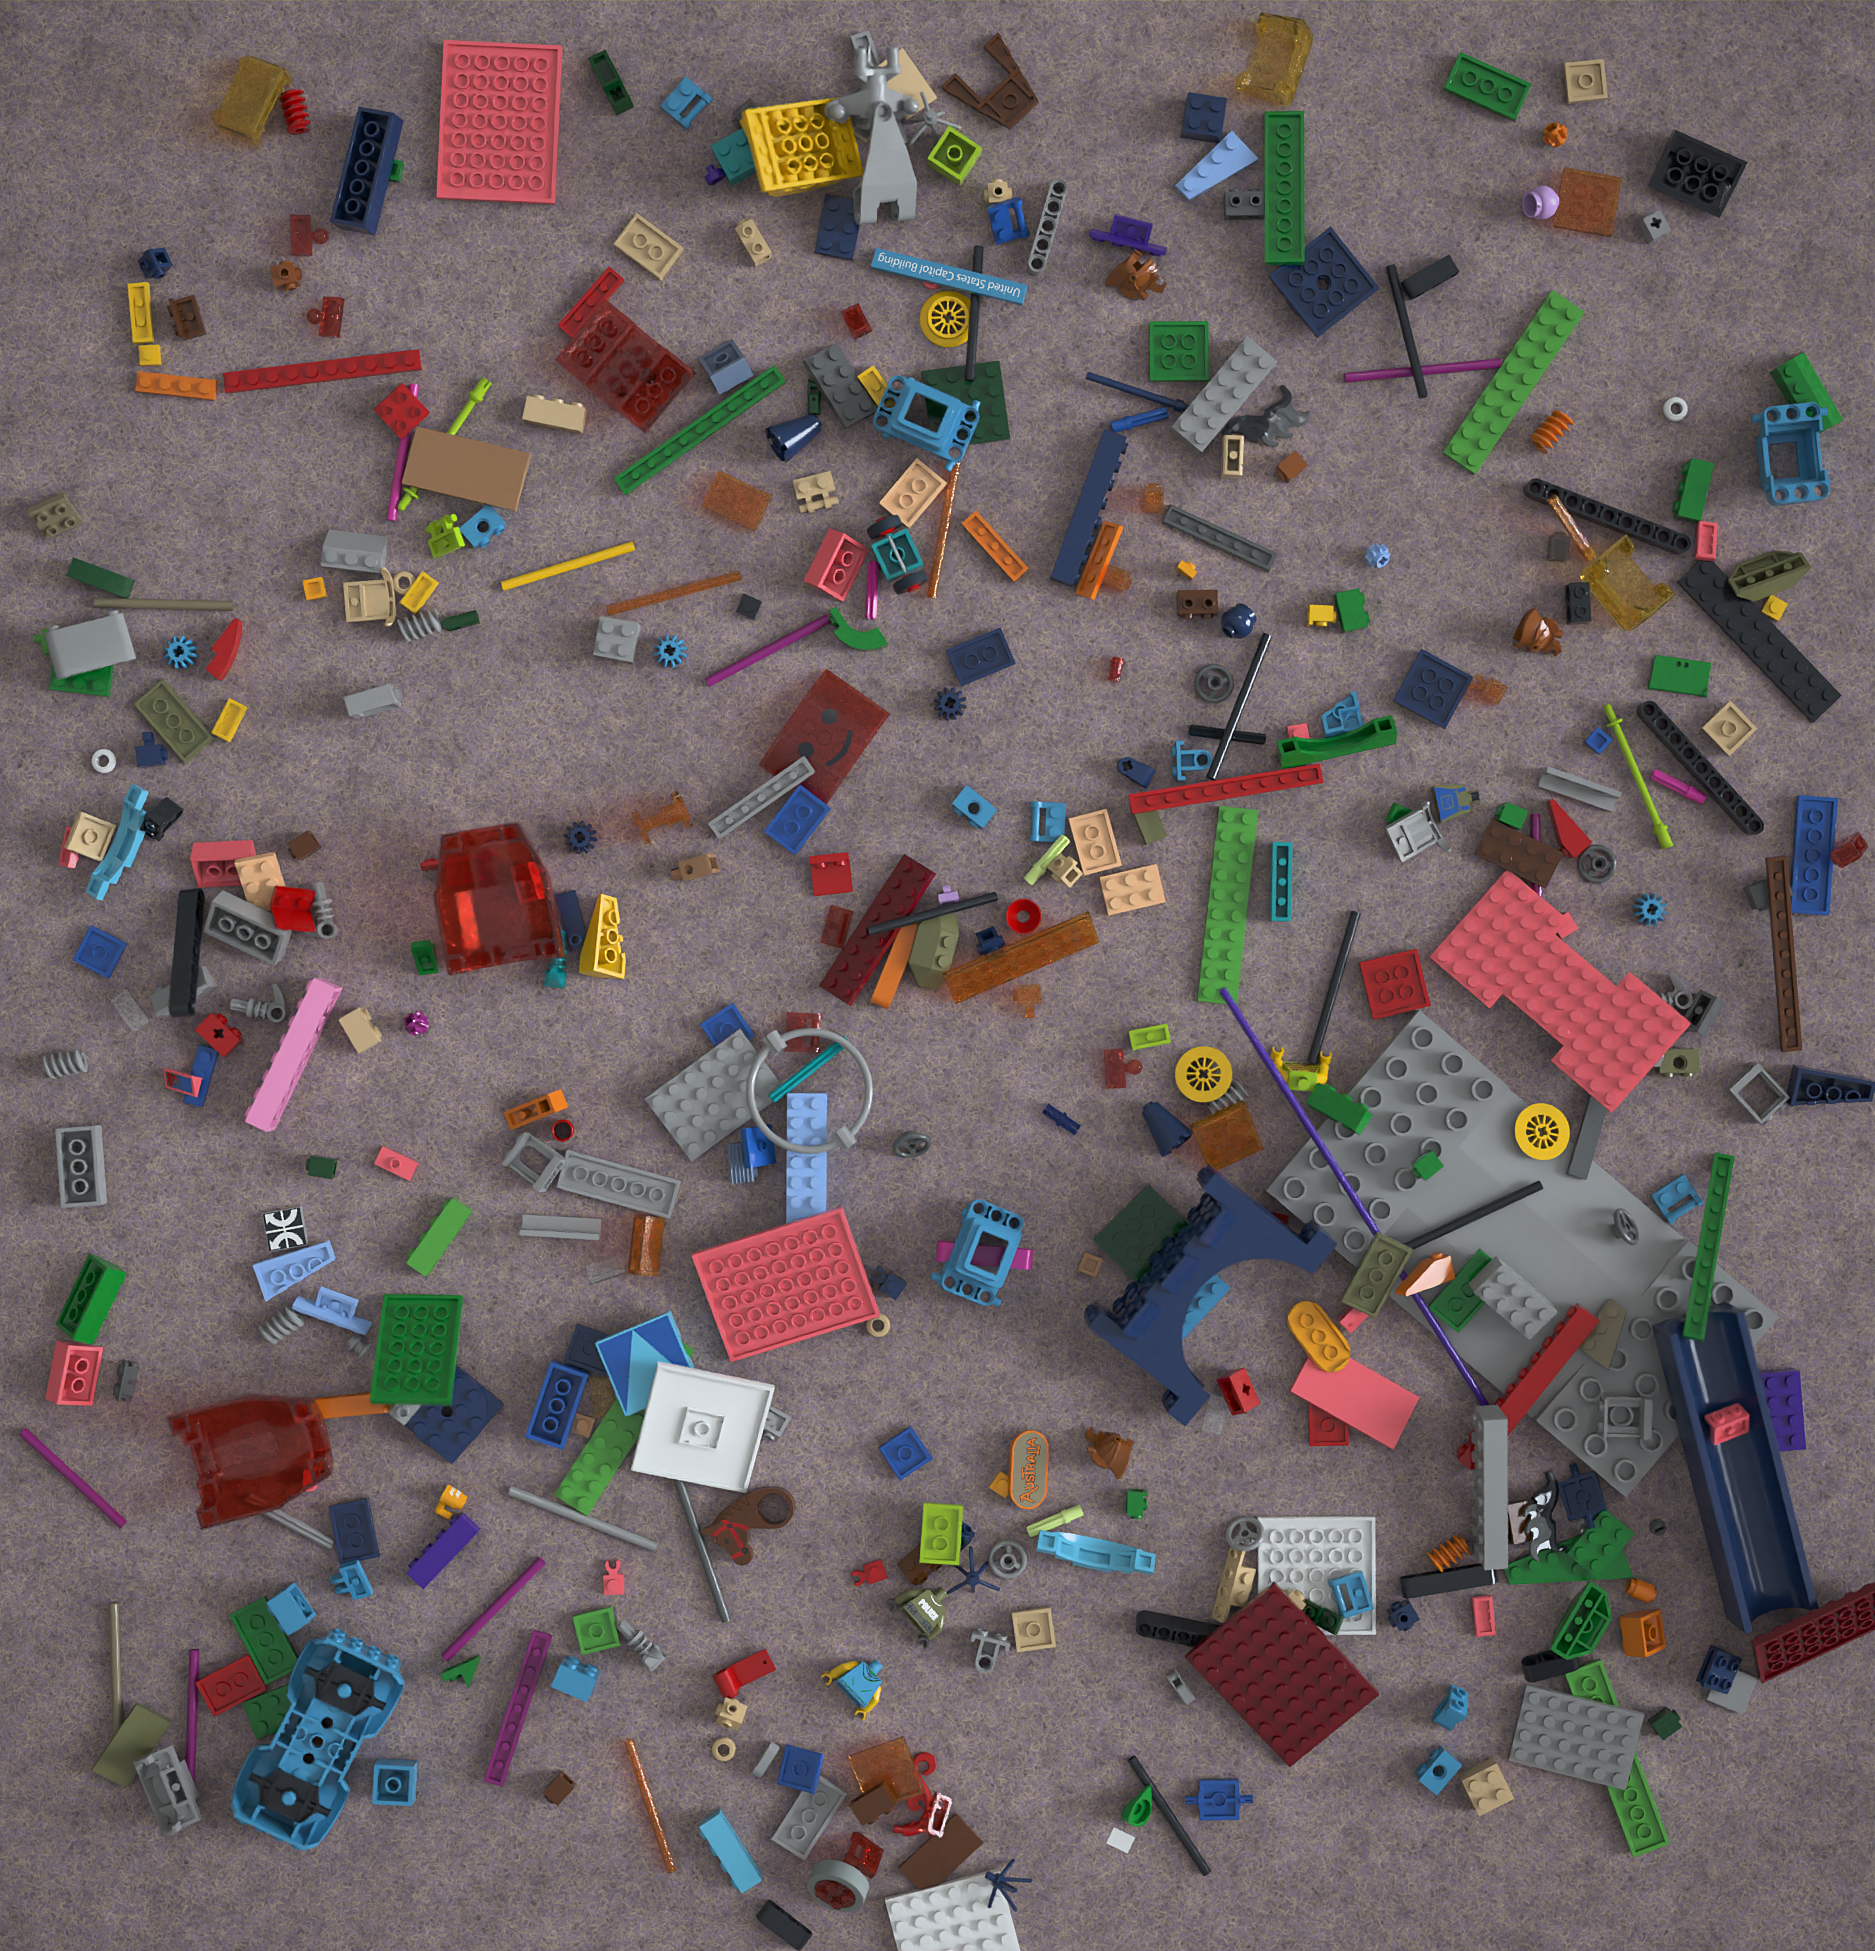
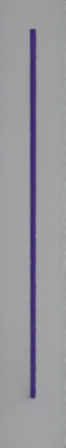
(1346, 1186)

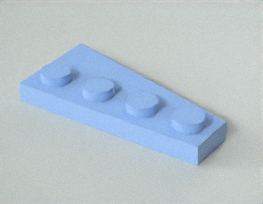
(1220, 163)
(286, 1269)

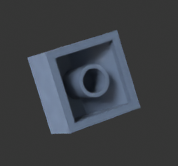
(726, 366)

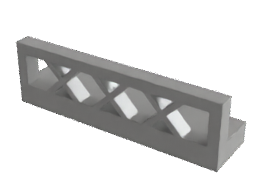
(1578, 789)
(561, 1227)

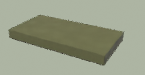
(174, 721)
(1376, 1274)
(133, 1738)

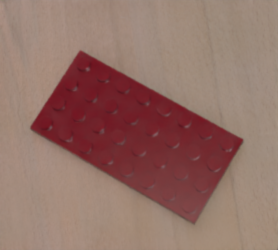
(1815, 1633)

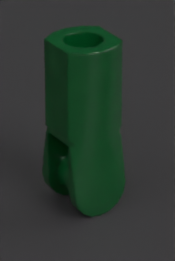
(813, 399)
(461, 621)

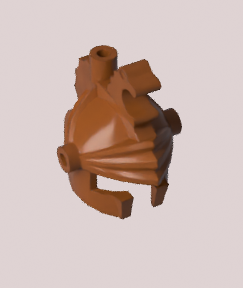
(1135, 277)
(1537, 633)
(1109, 1451)

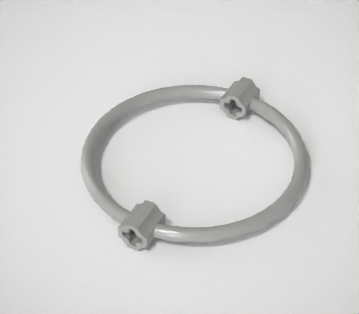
(775, 1044)

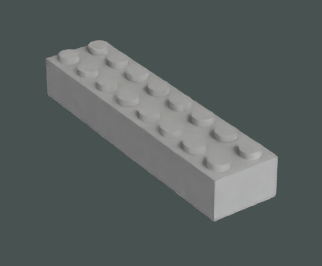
(1490, 1487)

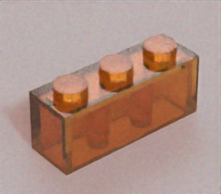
(646, 1245)

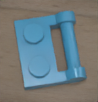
(682, 98)
(1053, 821)
(1671, 1194)
(1357, 1592)

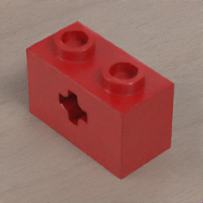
(223, 1045)
(1238, 1391)

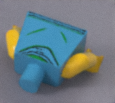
(858, 1683)

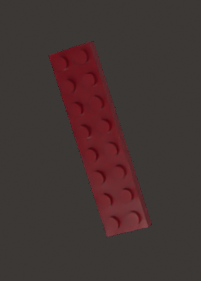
(864, 952)

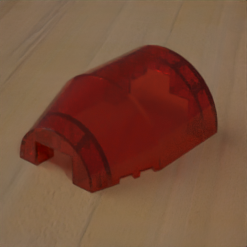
(494, 900)
(253, 1453)

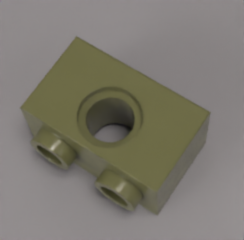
(1689, 1063)

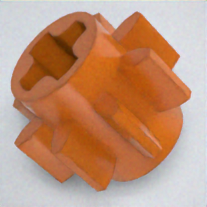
(1555, 134)

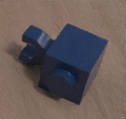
(150, 754)
(891, 1283)

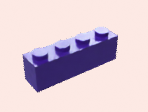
(446, 1547)

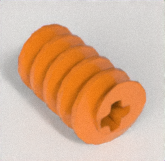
(1550, 429)
(1449, 1552)

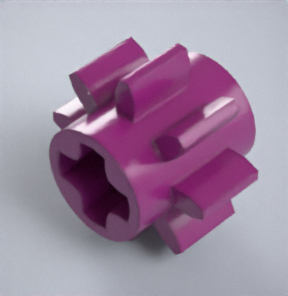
(416, 1023)

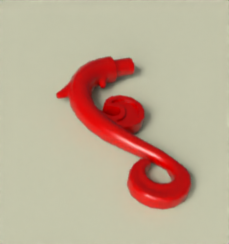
(913, 1828)

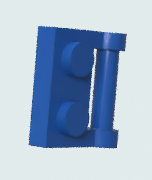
(1001, 221)

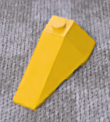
(601, 949)

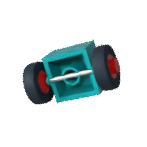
(897, 555)

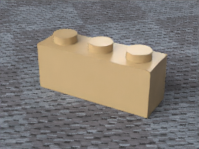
(554, 414)

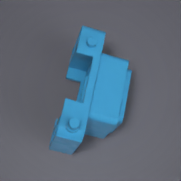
(1805, 434)
(937, 443)
(958, 1264)

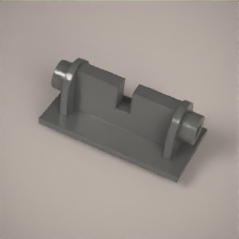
(123, 1388)

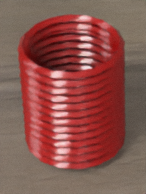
(554, 1134)

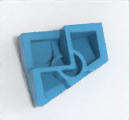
(1343, 717)

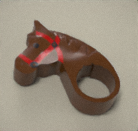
(733, 1522)

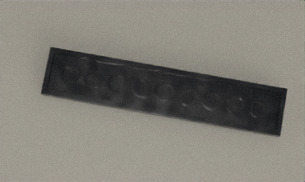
(1759, 640)

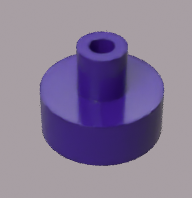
(714, 175)

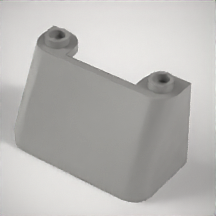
(89, 645)

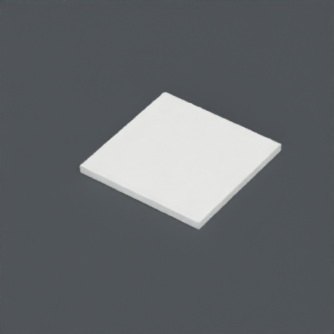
(702, 1427)

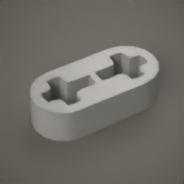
(765, 1760)

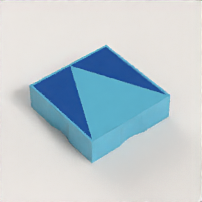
(633, 1356)

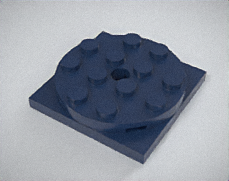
(1330, 261)
(452, 1434)

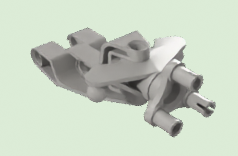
(888, 168)

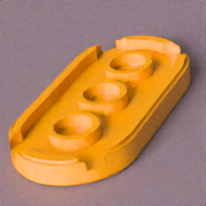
(1318, 1336)

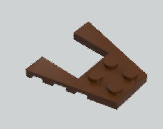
(1009, 100)

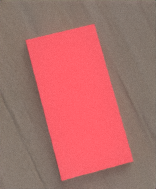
(1358, 1399)

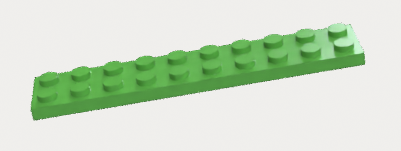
(1513, 382)
(1227, 903)
(602, 1456)
(1635, 1805)

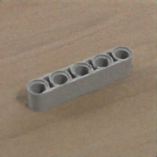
(1047, 218)

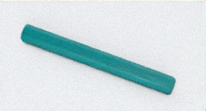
(805, 1071)

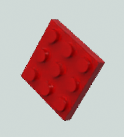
(1394, 984)

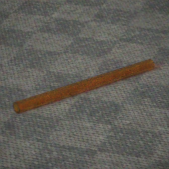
(943, 531)
(674, 593)
(650, 1805)

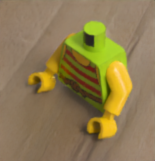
(1301, 1075)

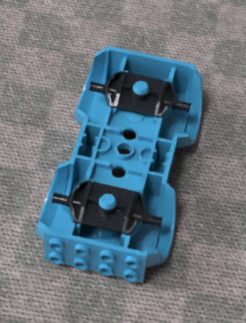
(332, 1680)

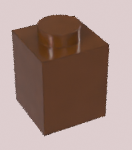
(303, 845)
(558, 1788)

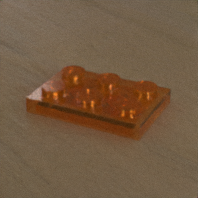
(736, 500)

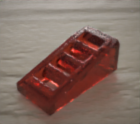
(928, 1821)

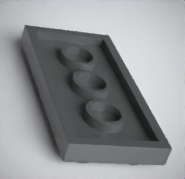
(840, 386)

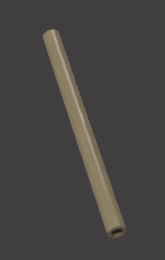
(163, 604)
(115, 1661)

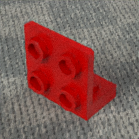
(401, 411)
(831, 874)
(292, 908)

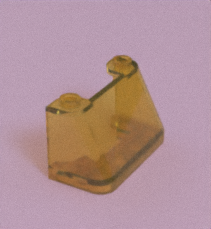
(1277, 59)
(251, 99)
(1624, 586)

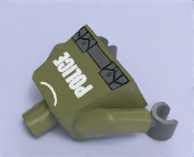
(922, 1610)

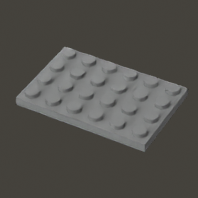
(710, 1095)
(1576, 1736)

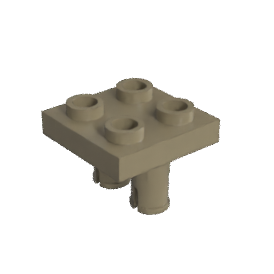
(55, 515)

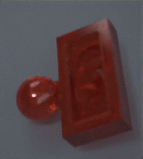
(302, 236)
(329, 318)
(1116, 1068)

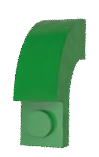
(860, 641)

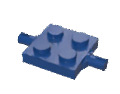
(1219, 1799)

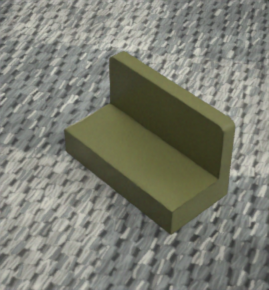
(1150, 826)

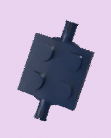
(1582, 1496)

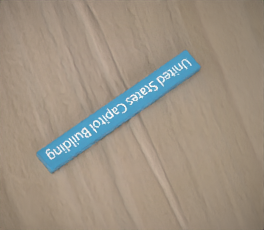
(949, 276)

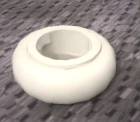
(1683, 409)
(95, 761)

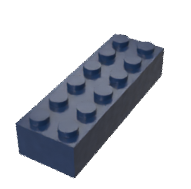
(366, 170)

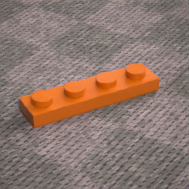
(176, 385)
(994, 546)
(1099, 560)

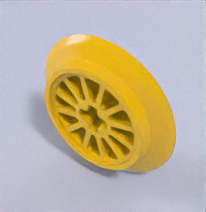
(937, 337)
(1205, 1053)
(1560, 1124)

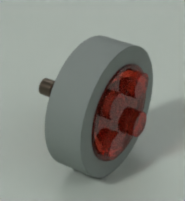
(838, 1886)

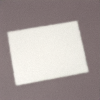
(1120, 1840)

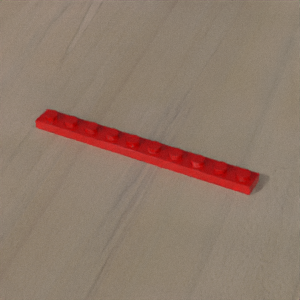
(322, 371)
(1225, 789)

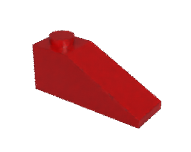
(1567, 833)

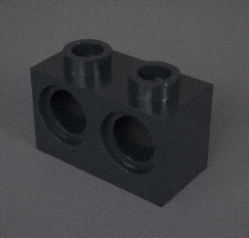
(1578, 603)

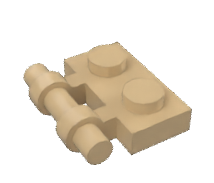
(813, 486)

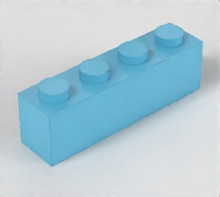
(730, 1851)

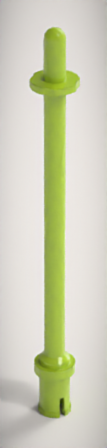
(474, 397)
(1660, 828)

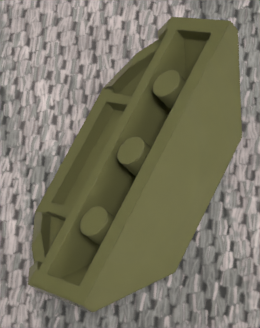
(1768, 574)
(933, 950)

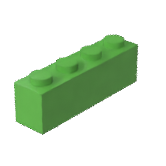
(439, 1236)

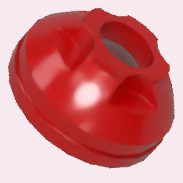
(1023, 905)

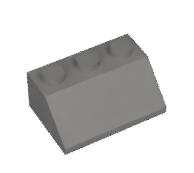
(354, 552)
(160, 999)

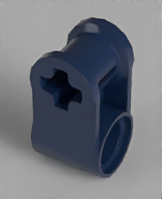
(1139, 772)

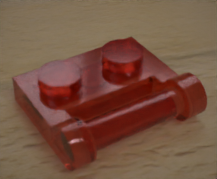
(798, 1021)
(869, 1856)

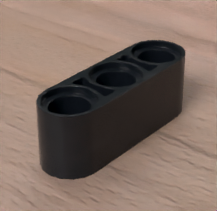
(1429, 277)
(1547, 1665)
(784, 1925)

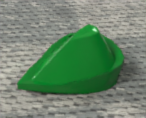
(1139, 1809)

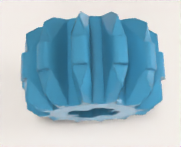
(675, 646)
(182, 659)
(1655, 914)

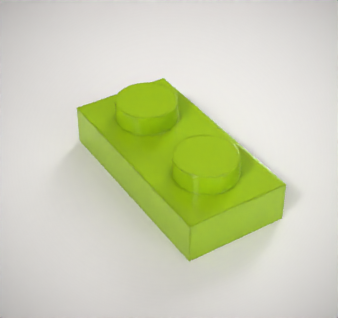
(1149, 1036)

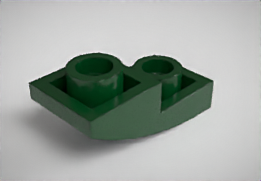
(1323, 1617)

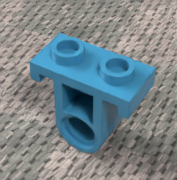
(1187, 760)
(1452, 1708)

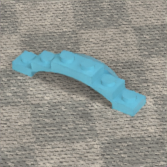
(124, 844)
(1095, 1553)

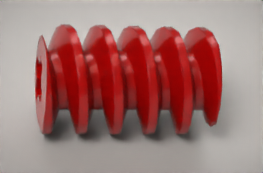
(294, 111)

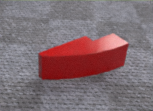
(226, 650)

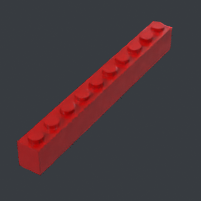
(1539, 1372)

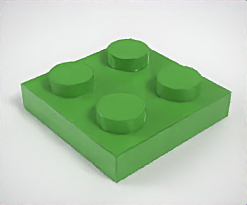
(596, 1630)

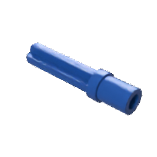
(1130, 422)

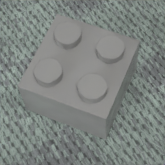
(617, 640)

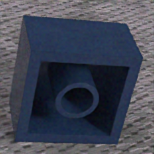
(1203, 117)

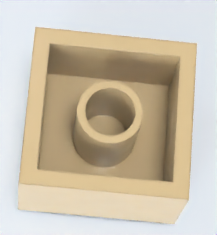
(1485, 1786)

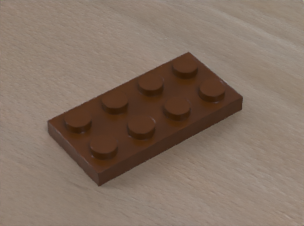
(1518, 853)

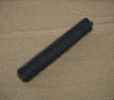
(1216, 733)

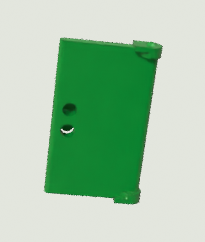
(1675, 676)

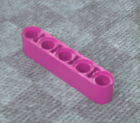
(988, 1255)

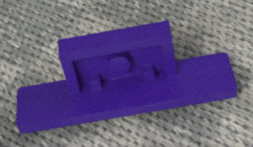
(1130, 233)

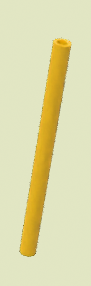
(568, 565)

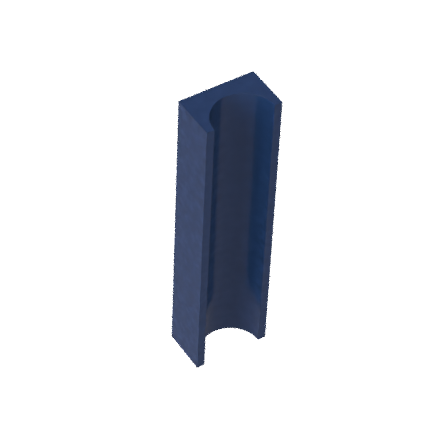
(1738, 1481)

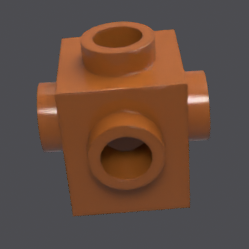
(286, 276)

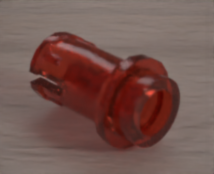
(1116, 669)

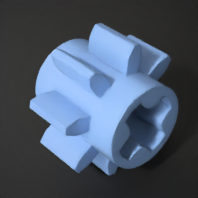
(1377, 555)

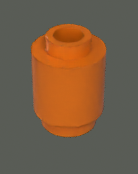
(1641, 1590)

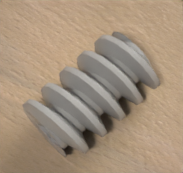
(420, 625)
(64, 1065)
(1228, 1098)
(281, 1326)

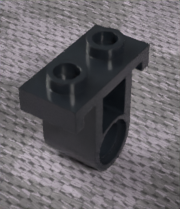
(161, 818)

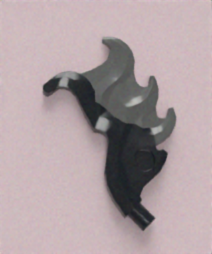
(1272, 424)
(1540, 1519)

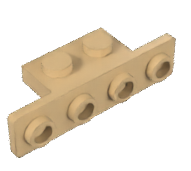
(1234, 1585)

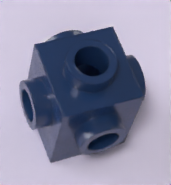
(155, 263)
(992, 944)
(1409, 1616)

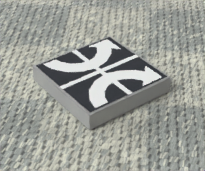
(285, 1229)

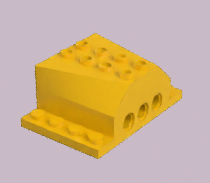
(800, 147)

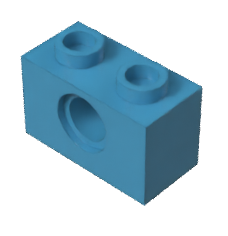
(471, 527)
(968, 797)
(1437, 1781)

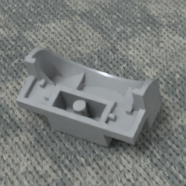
(168, 1789)

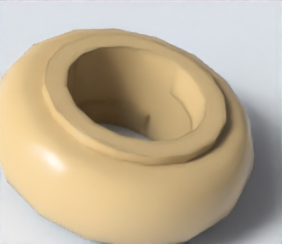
(404, 574)
(884, 1331)
(723, 1757)

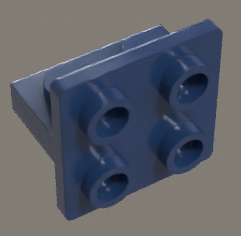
(1718, 1670)

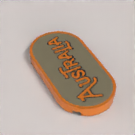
(1028, 1469)

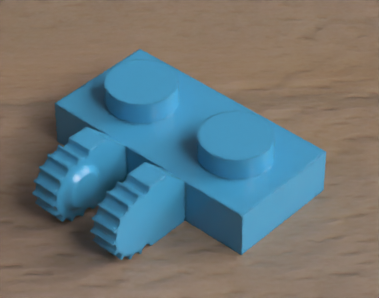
(354, 1580)

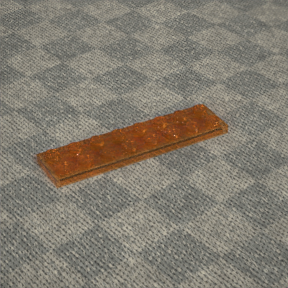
(1021, 957)

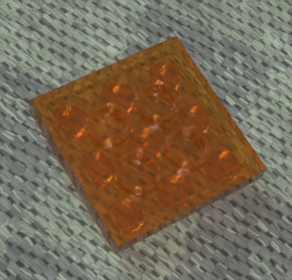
(1587, 202)
(1227, 1136)
(891, 1763)

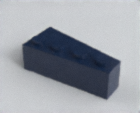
(1820, 1086)

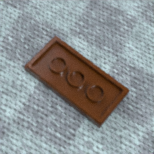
(941, 1856)

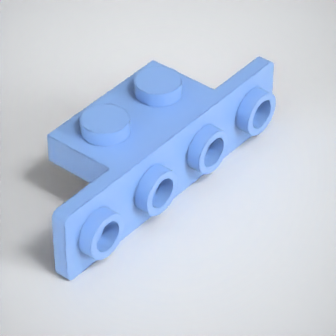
(335, 1309)

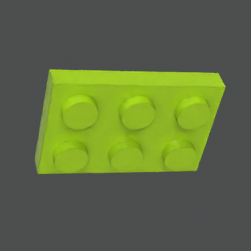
(941, 1533)

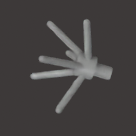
(930, 119)

